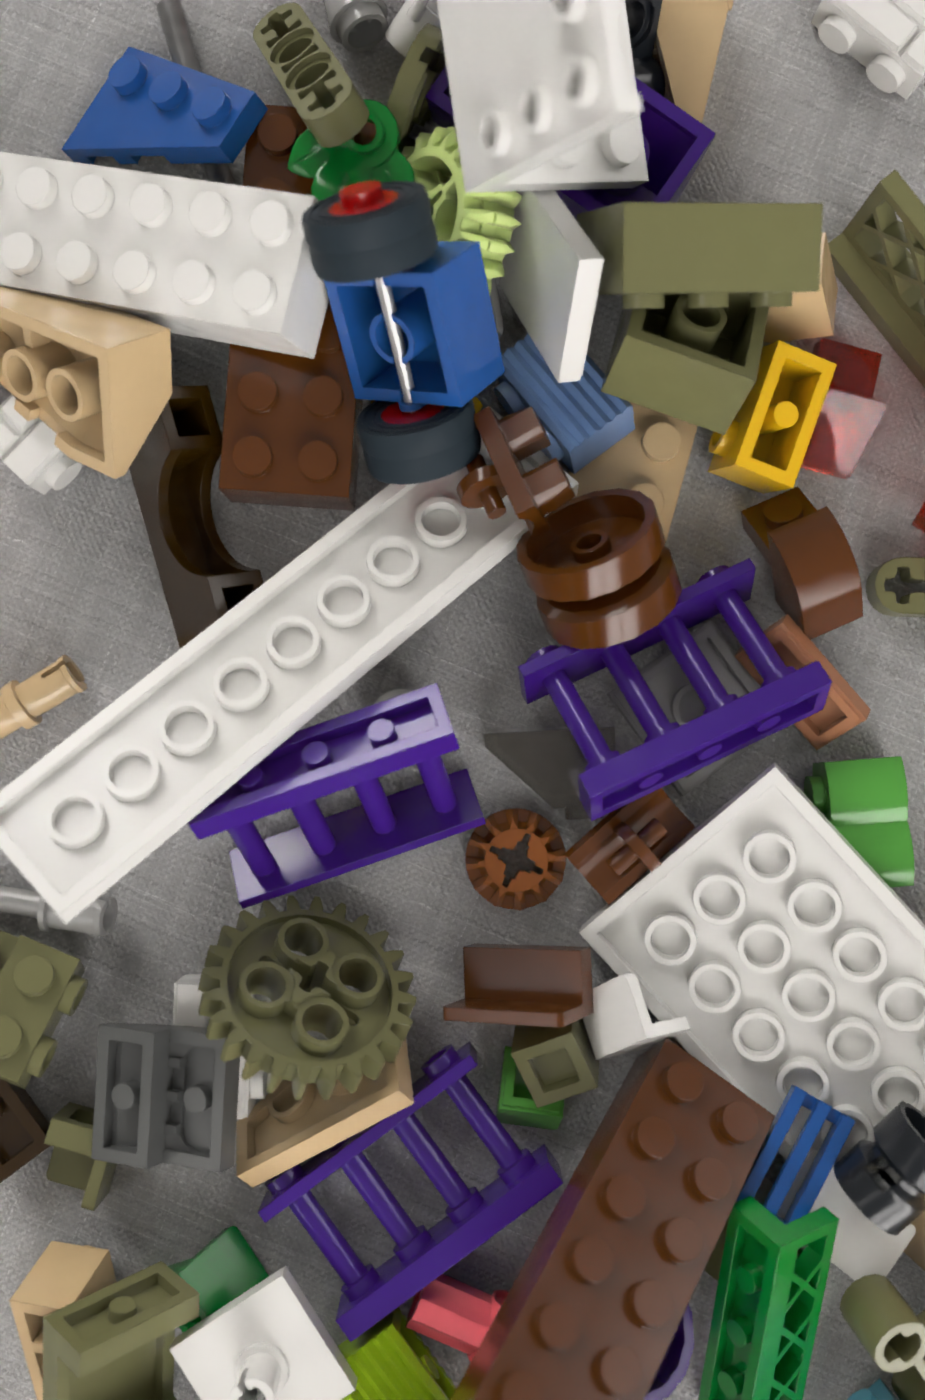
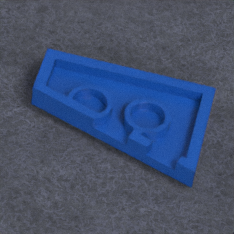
(166, 112)

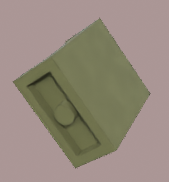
(118, 1339)

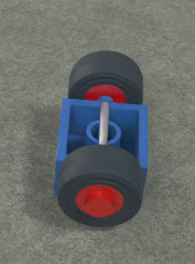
(409, 326)

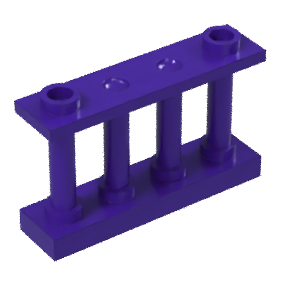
(672, 749)
(329, 759)
(419, 1253)

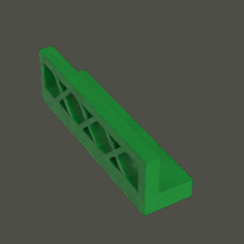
(767, 1304)

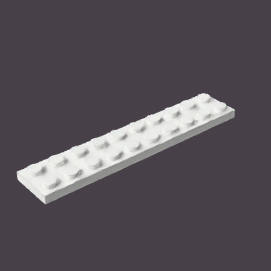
(246, 686)

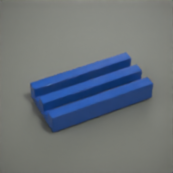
(820, 1166)

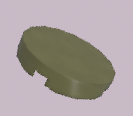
(414, 80)

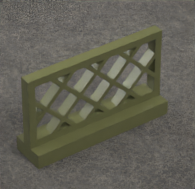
(882, 273)

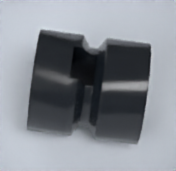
(888, 1175)

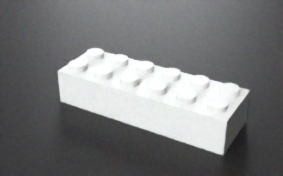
(164, 248)

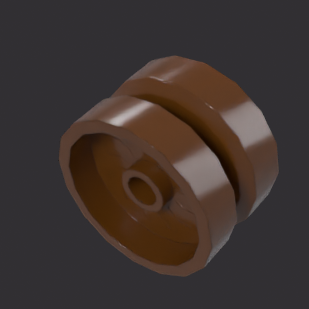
(601, 569)

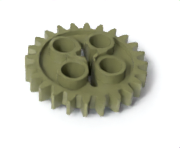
(306, 997)

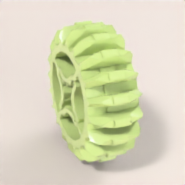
(458, 214)

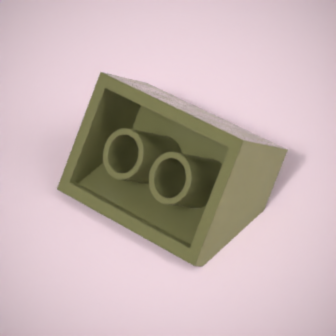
(706, 251)

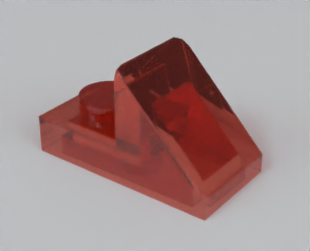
(848, 411)

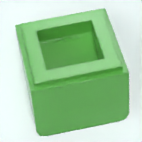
(516, 1104)

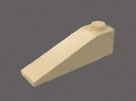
(85, 374)

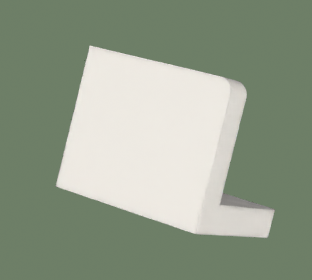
(623, 1021)

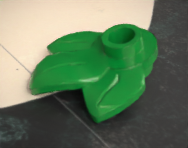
(350, 162)

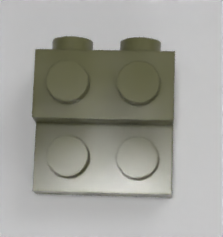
(35, 992)

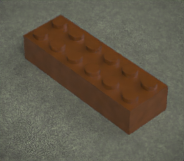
(288, 415)
(624, 1239)

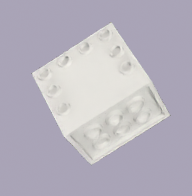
(543, 94)

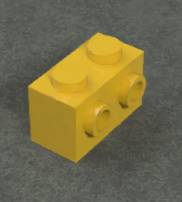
(775, 421)

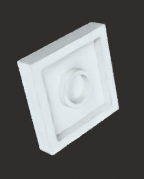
(264, 1348)

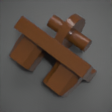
(530, 493)
(629, 843)

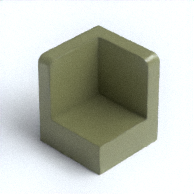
(555, 1061)
(71, 1160)

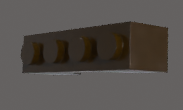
(174, 495)

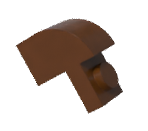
(809, 561)

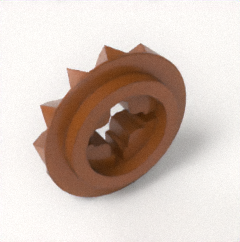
(505, 831)

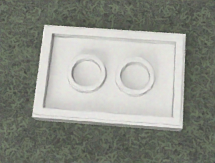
(553, 281)

